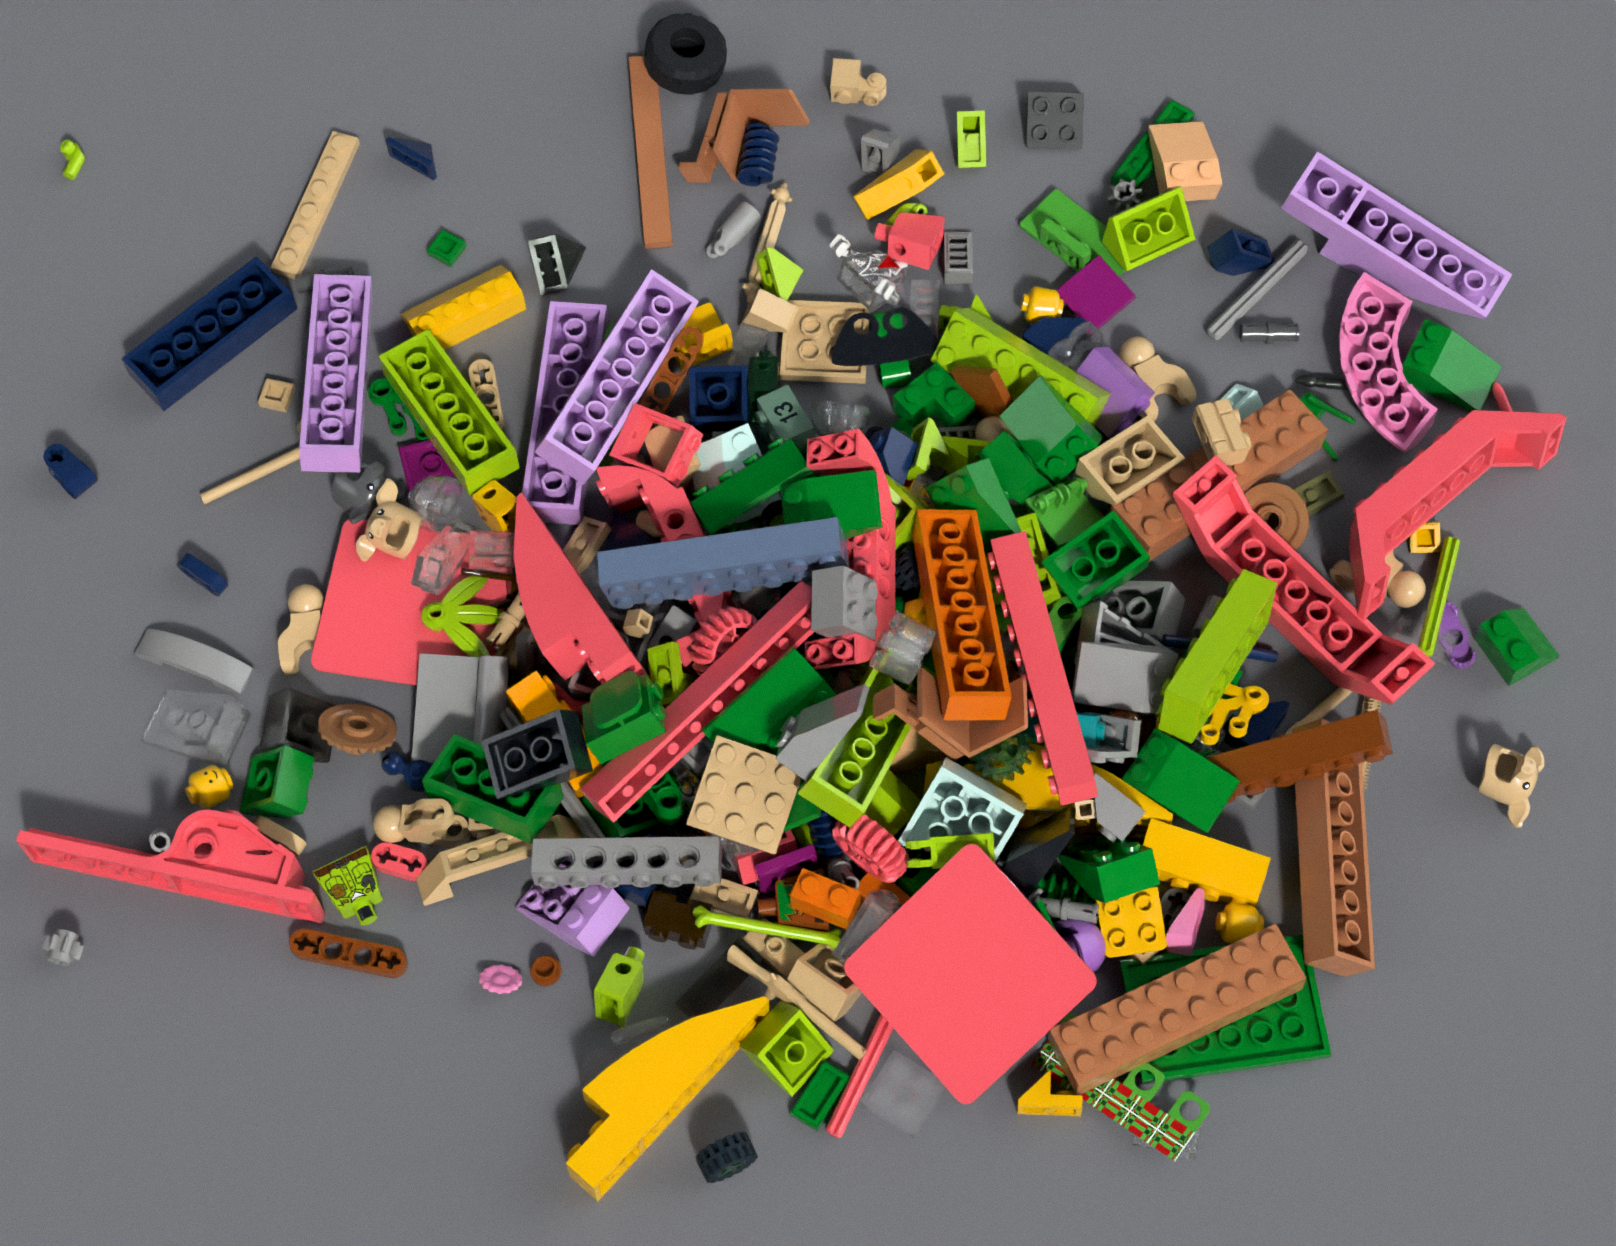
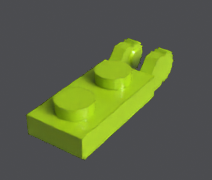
(945, 847)

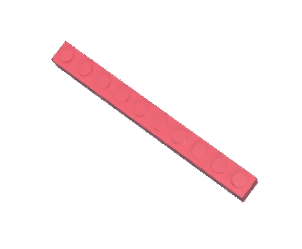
(1043, 668)
(637, 770)

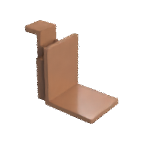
(728, 123)
(951, 736)

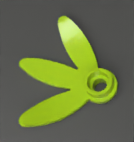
(453, 615)

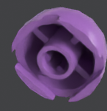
(1084, 939)

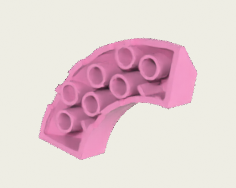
(1374, 365)

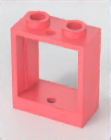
(634, 434)

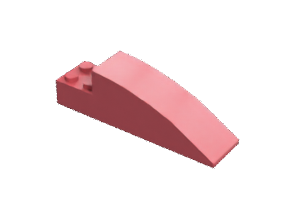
(561, 607)

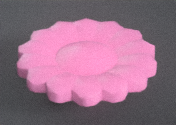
(500, 979)

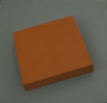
(985, 388)

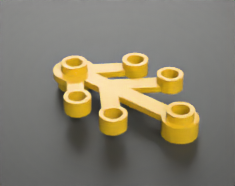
(1250, 700)

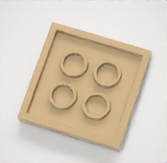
(812, 339)
(744, 796)

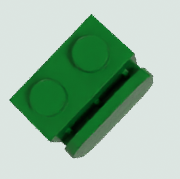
(623, 715)

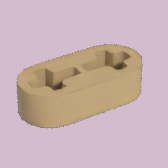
(281, 835)

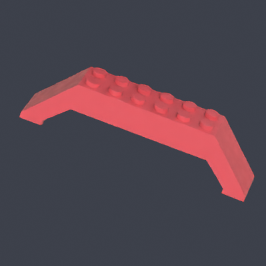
(1434, 480)
(1304, 603)

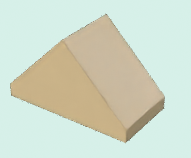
(770, 312)

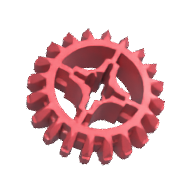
(719, 635)
(872, 848)

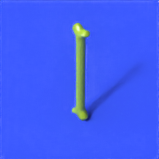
(706, 917)

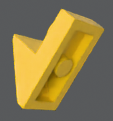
(1040, 1101)

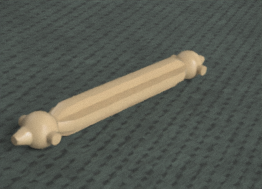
(768, 236)

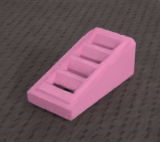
(1185, 928)

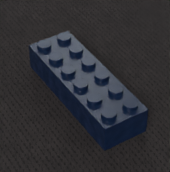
(209, 333)

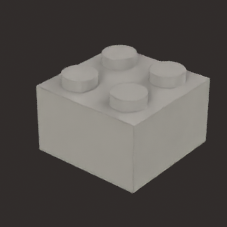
(843, 603)

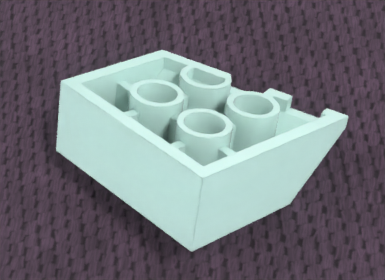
(722, 454)
(962, 805)

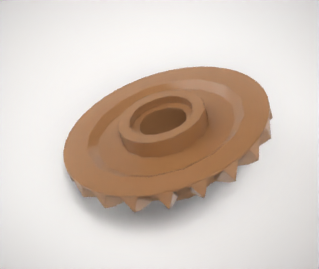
(1287, 505)
(357, 728)

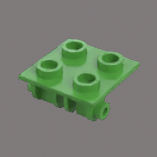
(1064, 510)

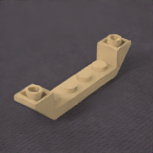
(484, 856)

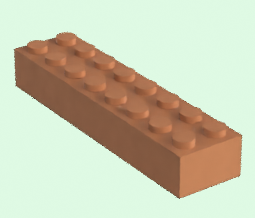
(1280, 438)
(1334, 870)
(1176, 1009)

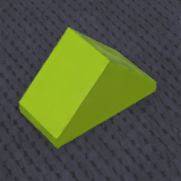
(777, 273)

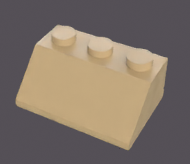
(1128, 462)

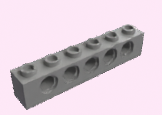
(643, 851)

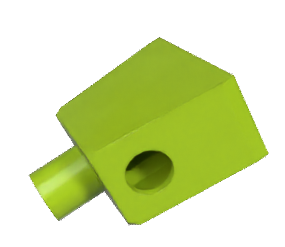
(619, 986)

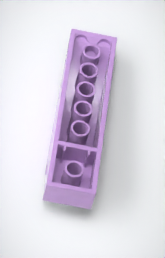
(1392, 242)

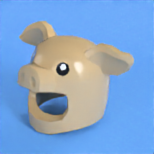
(390, 526)
(1511, 779)

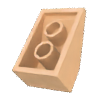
(1185, 159)

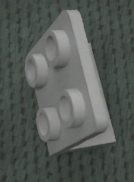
(1120, 740)

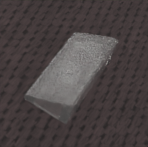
(1409, 630)

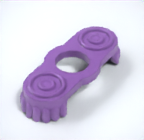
(1462, 655)

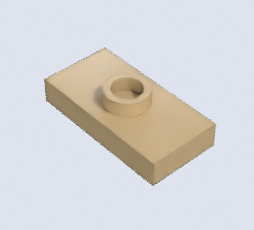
(776, 951)

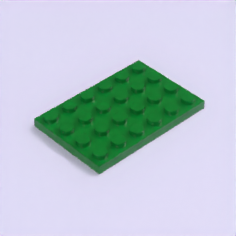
(1272, 1036)

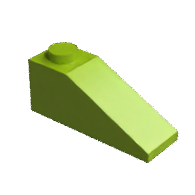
(1039, 552)

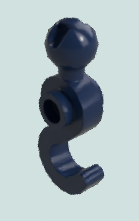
(412, 772)

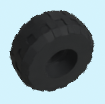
(681, 73)

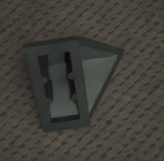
(554, 261)

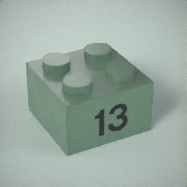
(783, 417)

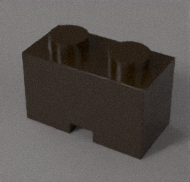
(675, 921)

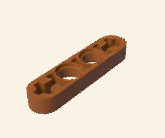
(674, 379)
(346, 958)

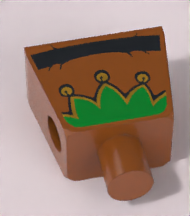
(781, 907)

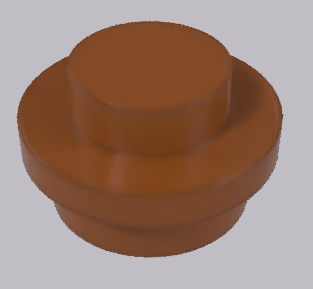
(545, 970)

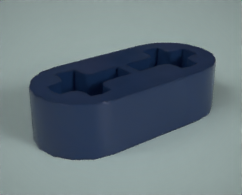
(202, 574)

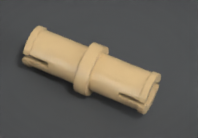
(507, 625)

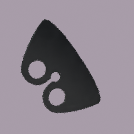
(898, 345)

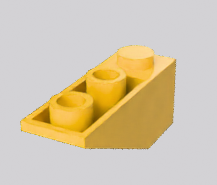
(899, 183)

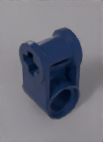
(68, 470)

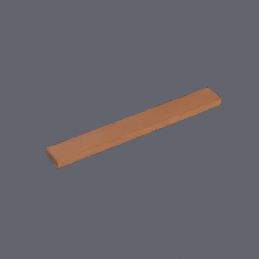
(650, 156)

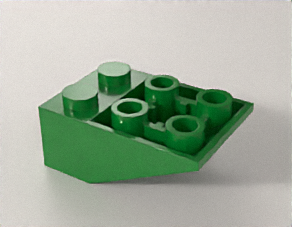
(1110, 868)

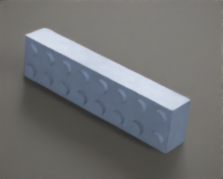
(721, 562)

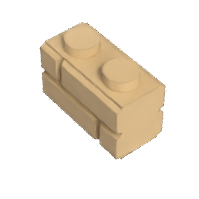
(1221, 432)

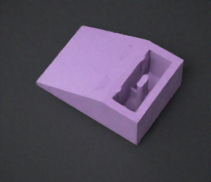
(575, 914)

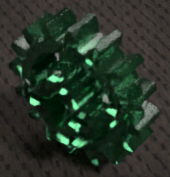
(1011, 752)

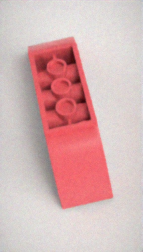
(672, 517)
(868, 553)

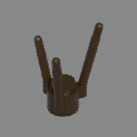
(511, 585)

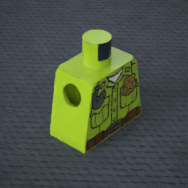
(352, 885)

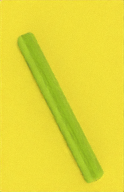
(1438, 595)

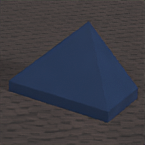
(413, 154)

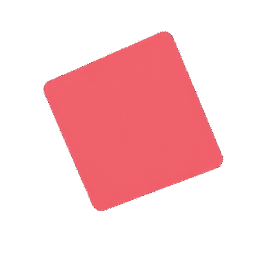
(374, 613)
(970, 974)

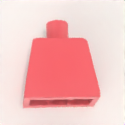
(913, 238)

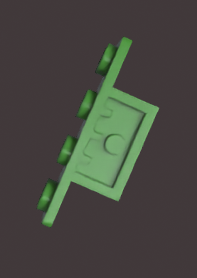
(1068, 232)

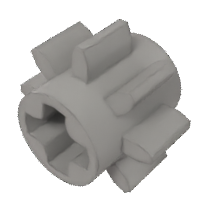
(1124, 189)
(62, 947)

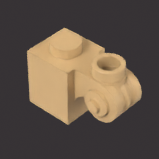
(849, 86)

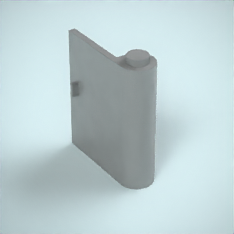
(458, 698)

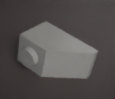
(879, 151)
(1115, 811)

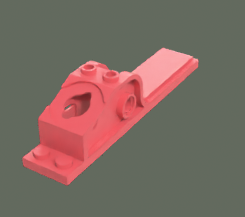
(210, 858)

